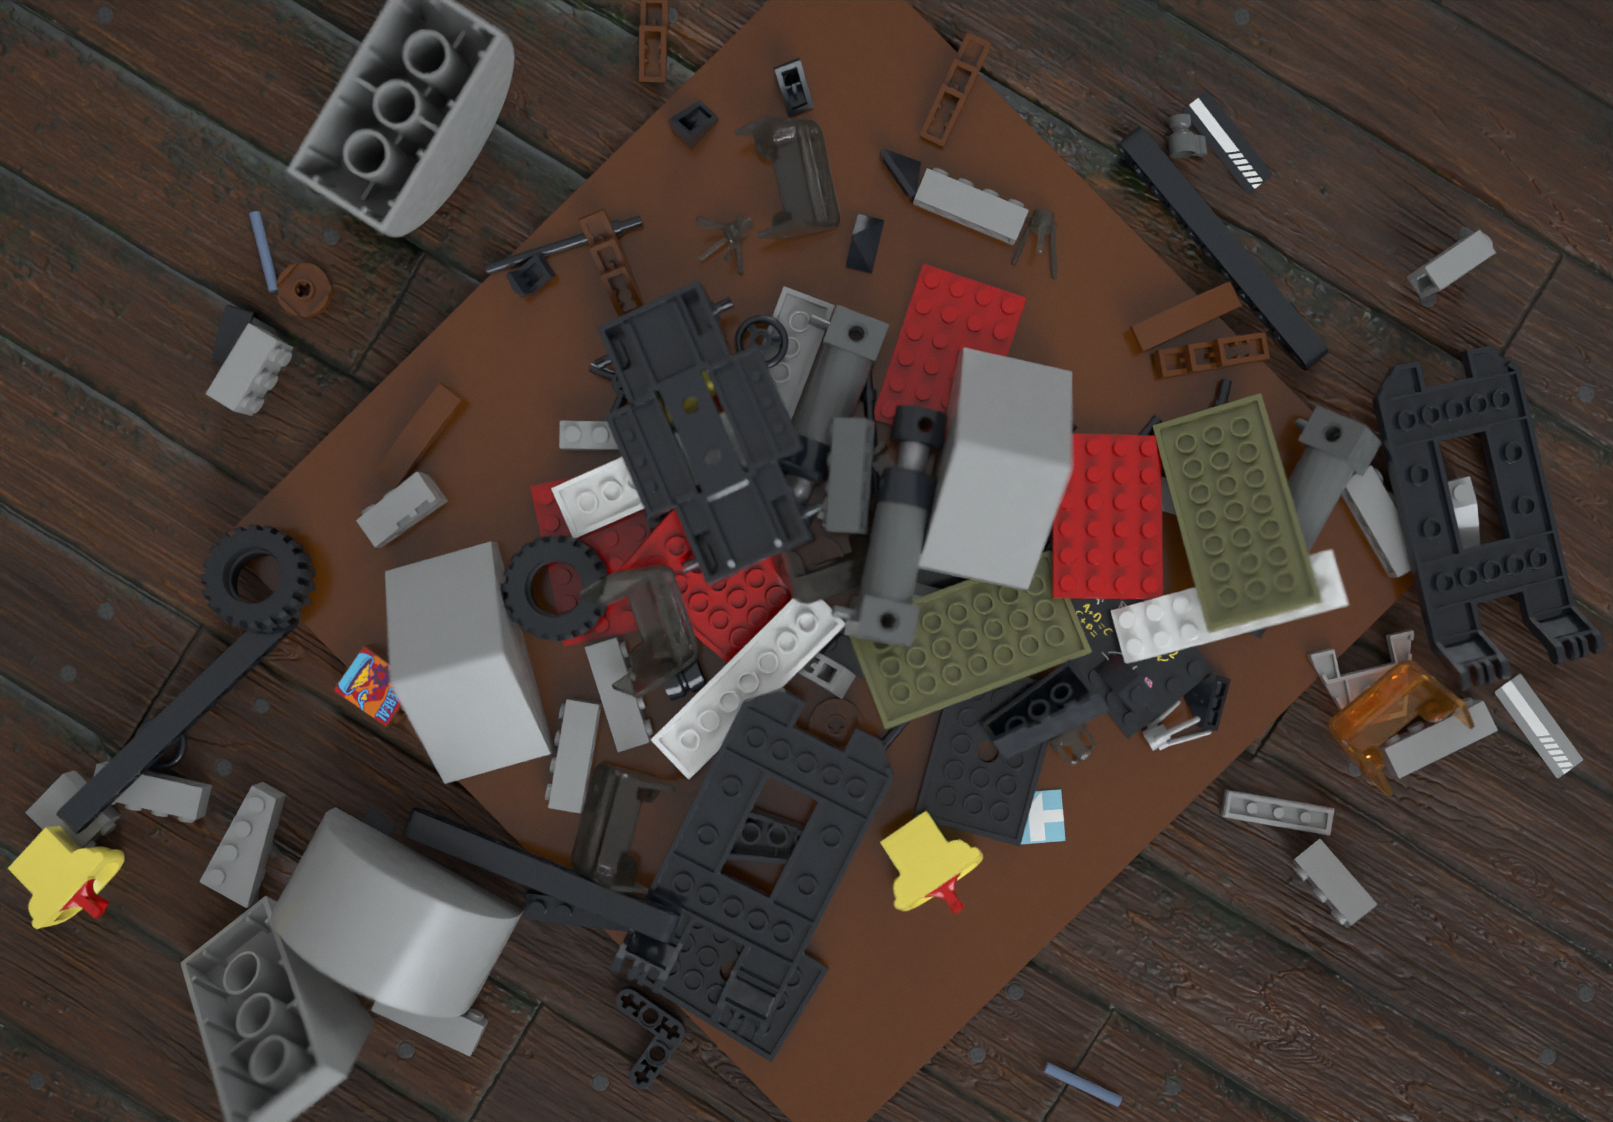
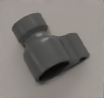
(1183, 142)

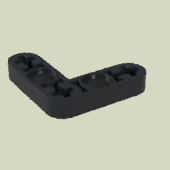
(660, 1038)

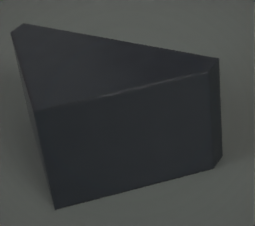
(793, 87)
(693, 123)

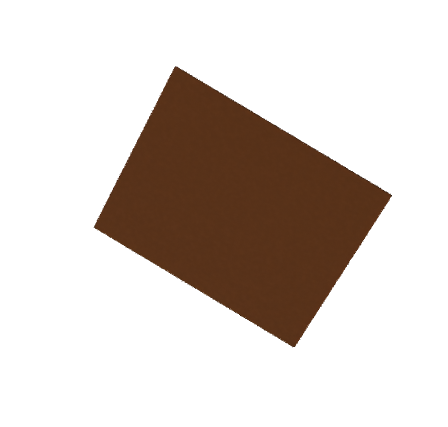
(522, 366)

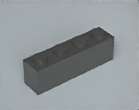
(849, 475)

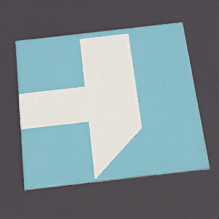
(1045, 818)

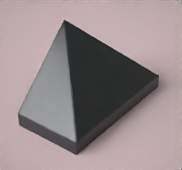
(903, 171)
(864, 243)
(1208, 701)

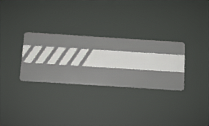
(1538, 726)

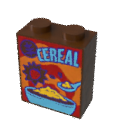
(369, 687)

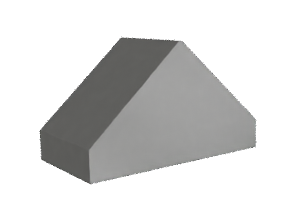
(999, 469)
(463, 664)
(270, 1020)

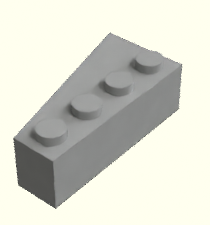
(244, 850)

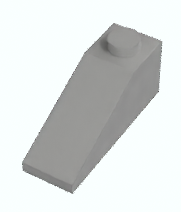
(1465, 510)
(828, 675)

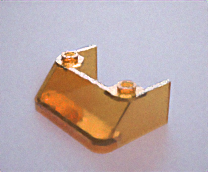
(1388, 708)

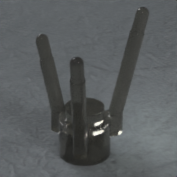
(1042, 225)

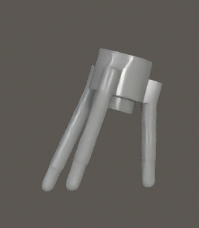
(1159, 736)

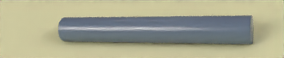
(264, 251)
(1082, 1084)

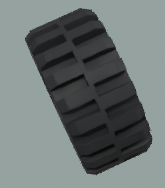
(230, 558)
(519, 587)

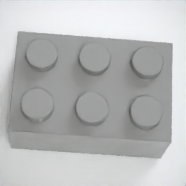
(250, 370)

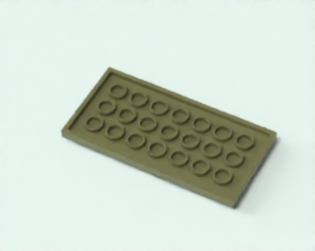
(1236, 514)
(970, 644)

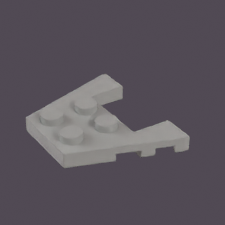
(1348, 686)

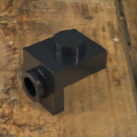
(531, 276)

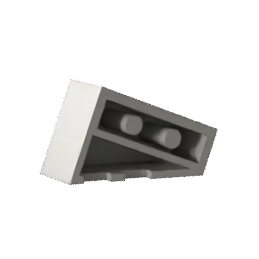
(401, 509)
(1333, 884)

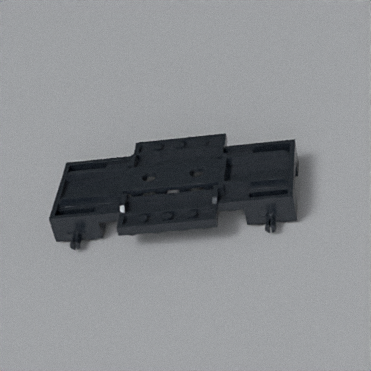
(739, 513)

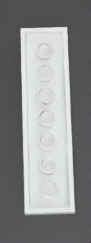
(609, 492)
(1179, 623)
(758, 668)

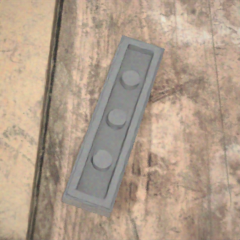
(1277, 812)

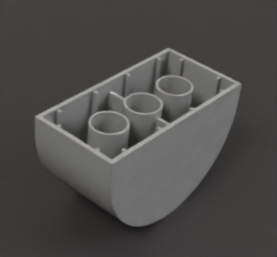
(408, 114)
(391, 920)

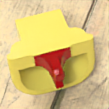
(928, 864)
(64, 876)

